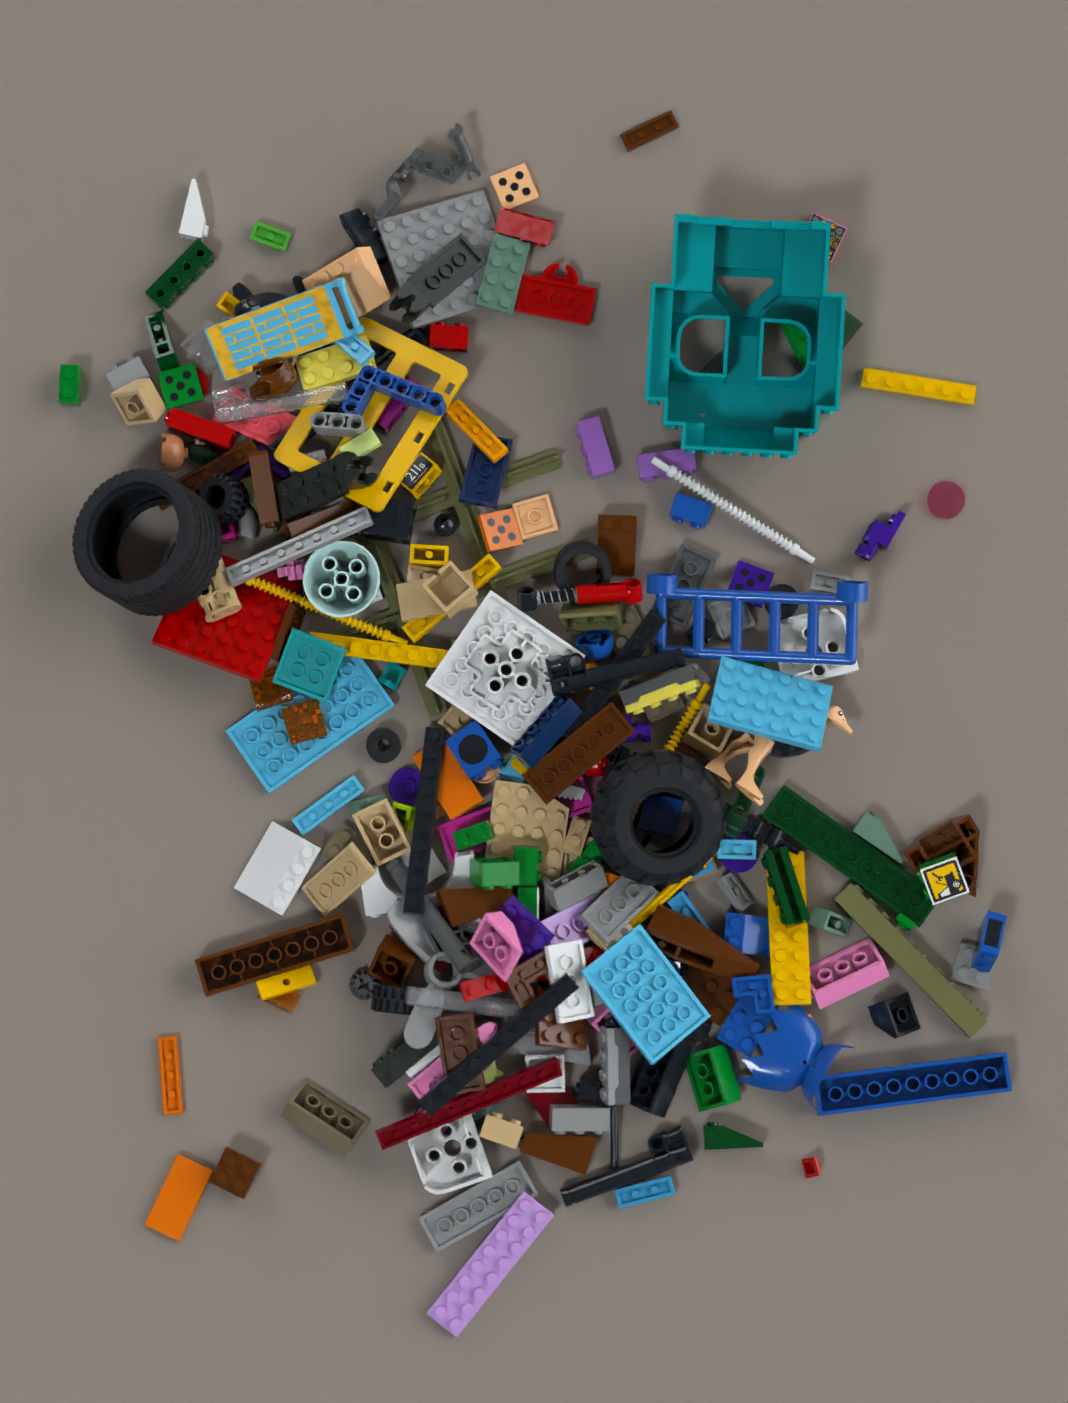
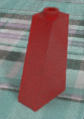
(197, 427)

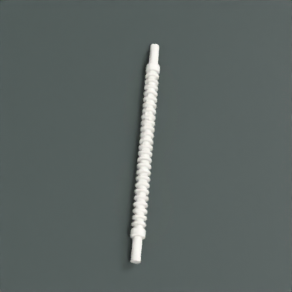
(671, 471)

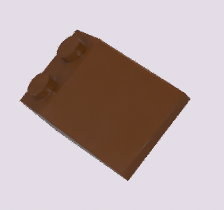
(618, 541)

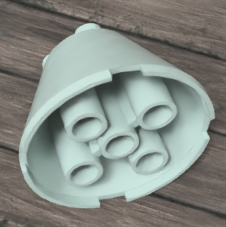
(333, 565)

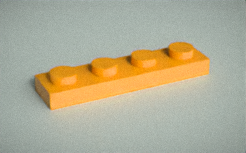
(476, 431)

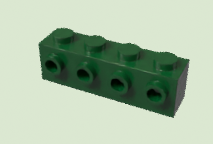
(180, 275)

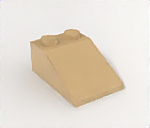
(382, 831)

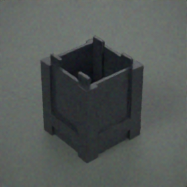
(393, 523)

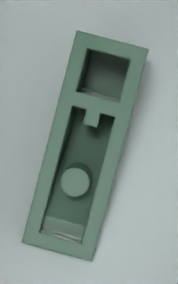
(875, 834)

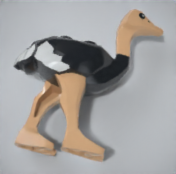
(757, 750)

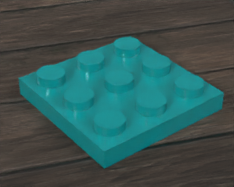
(309, 665)

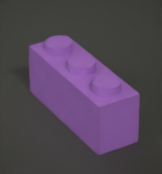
(594, 447)
(683, 461)

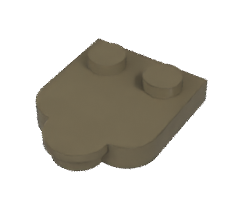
(342, 839)

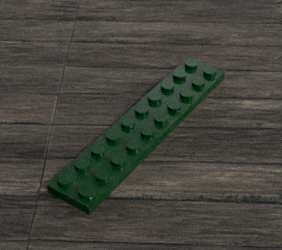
(849, 855)

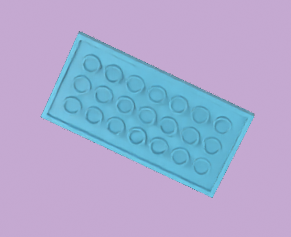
(351, 706)

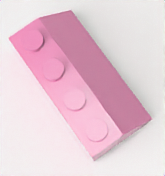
(846, 973)

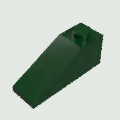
(161, 341)
(721, 1137)

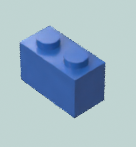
(690, 511)

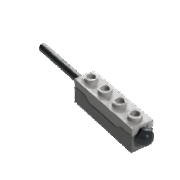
(614, 1076)

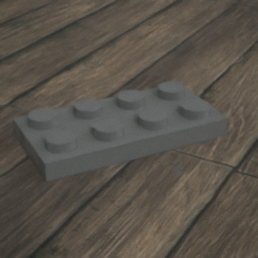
(693, 571)

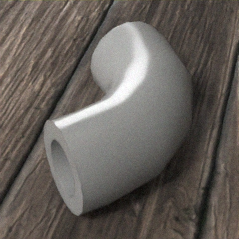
(247, 525)

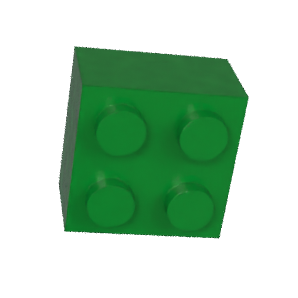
(494, 872)

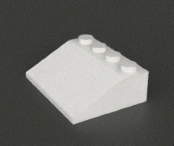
(278, 868)

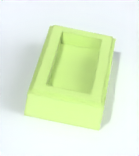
(362, 444)

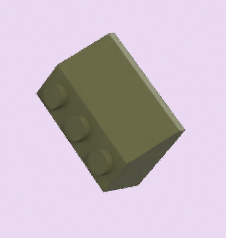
(591, 616)

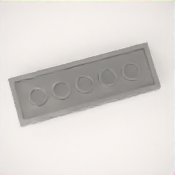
(476, 1206)

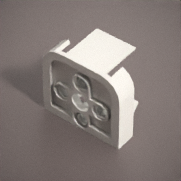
(831, 630)
(439, 1174)

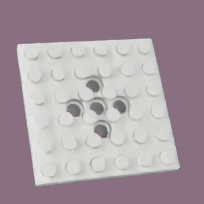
(465, 677)

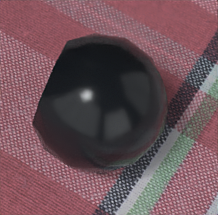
(445, 524)

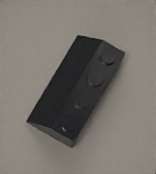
(656, 1083)

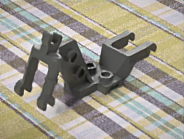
(431, 166)

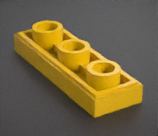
(296, 980)

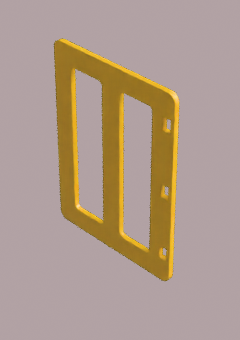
(407, 353)

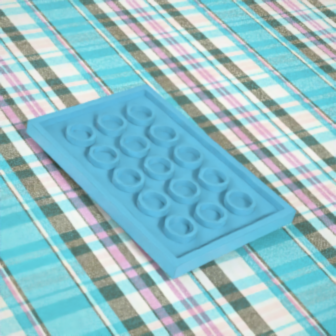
(770, 704)
(645, 994)

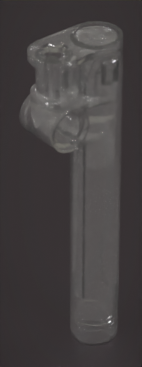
(235, 408)
(454, 1001)

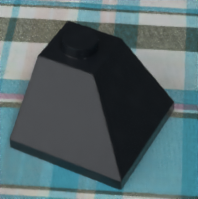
(895, 1016)

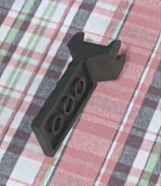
(437, 278)
(323, 484)

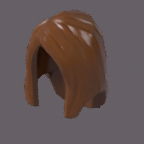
(274, 380)

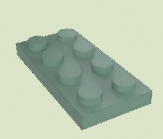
(502, 274)

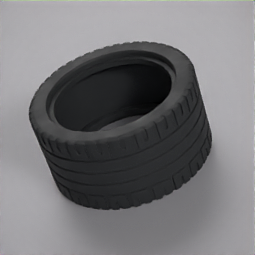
(107, 517)

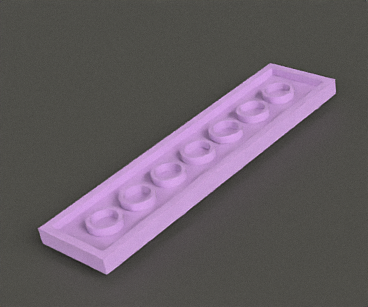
(490, 1263)

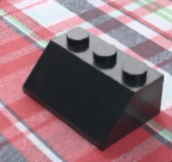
(362, 234)

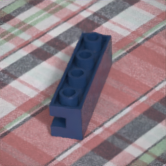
(546, 730)

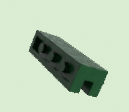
(786, 887)

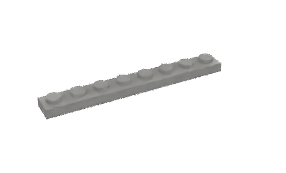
(299, 546)

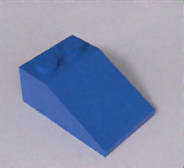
(747, 933)

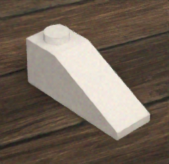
(193, 220)

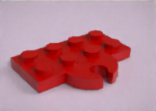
(556, 296)

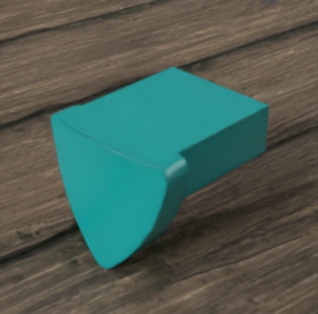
(392, 676)

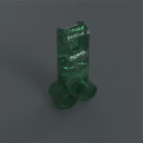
(735, 818)

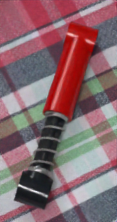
(627, 591)

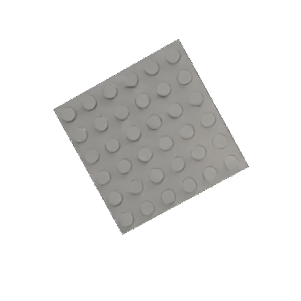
(421, 233)

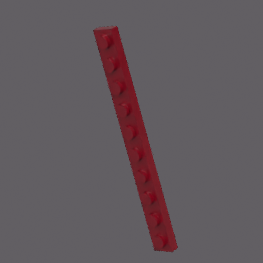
(469, 1103)

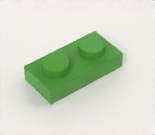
(270, 236)

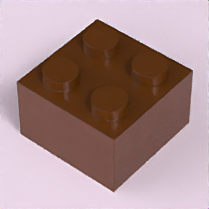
(393, 962)
(235, 1172)

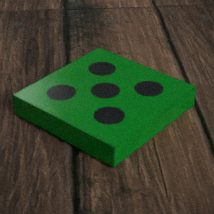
(180, 386)

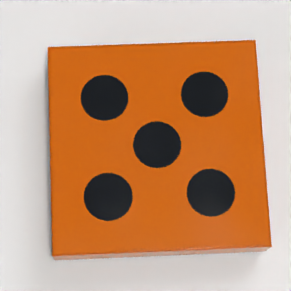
(499, 530)

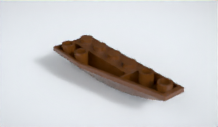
(696, 945)

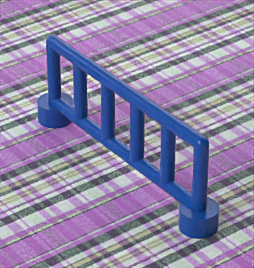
(847, 595)

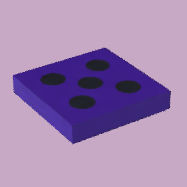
(751, 579)

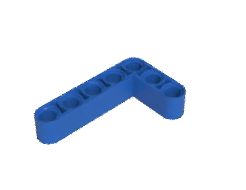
(391, 390)

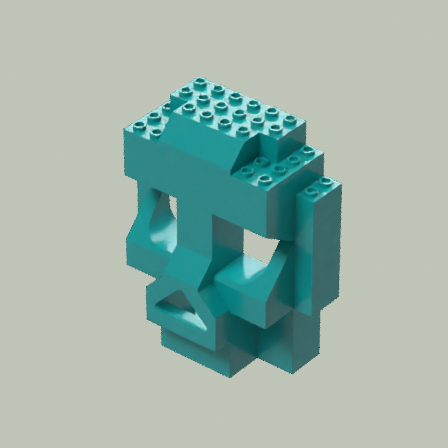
(740, 405)

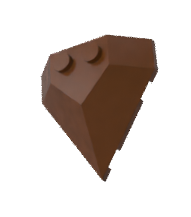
(955, 835)

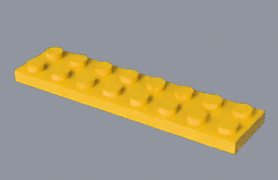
(789, 949)

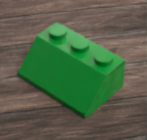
(712, 1078)

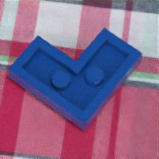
(757, 987)

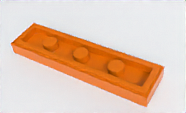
(170, 1075)

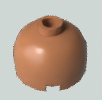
(172, 452)

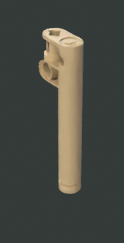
(220, 597)

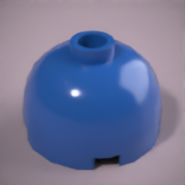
(595, 645)

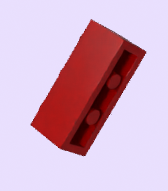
(525, 226)

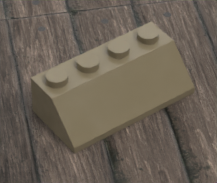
(325, 1117)

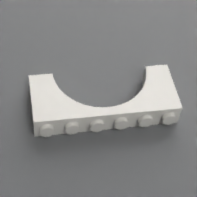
(380, 896)

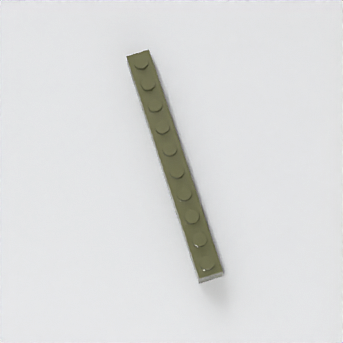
(909, 960)

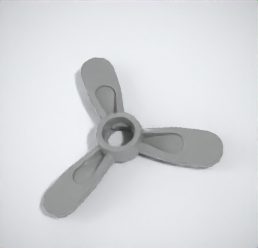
(415, 934)

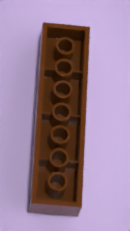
(274, 955)

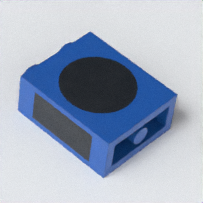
(475, 751)
(988, 941)

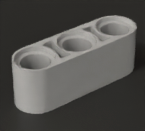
(332, 419)

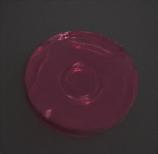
(945, 500)

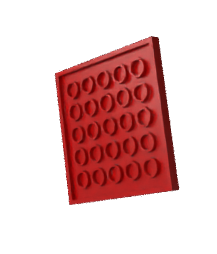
(236, 642)

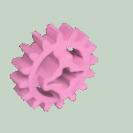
(294, 570)

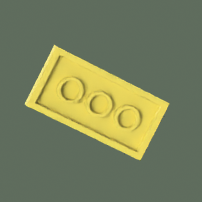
(329, 366)

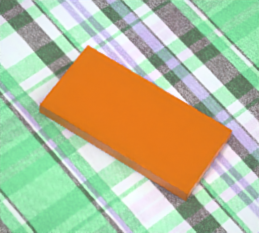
(456, 790)
(178, 1197)

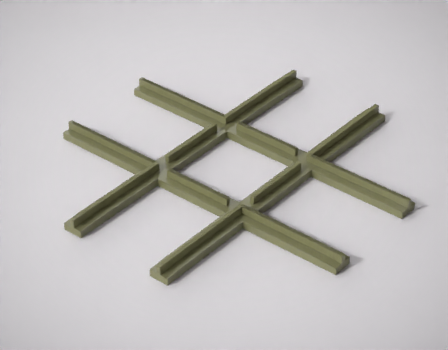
(468, 520)

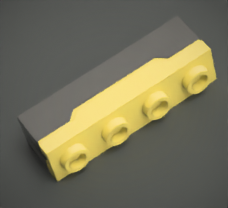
(659, 689)

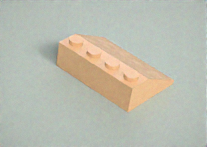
(362, 280)

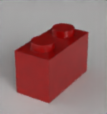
(449, 337)

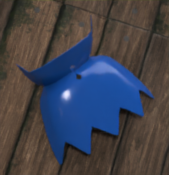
(785, 1050)

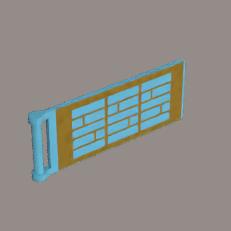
(282, 329)

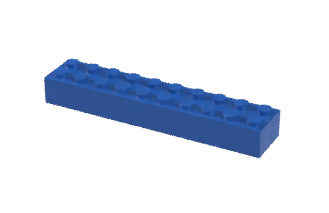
(913, 1083)

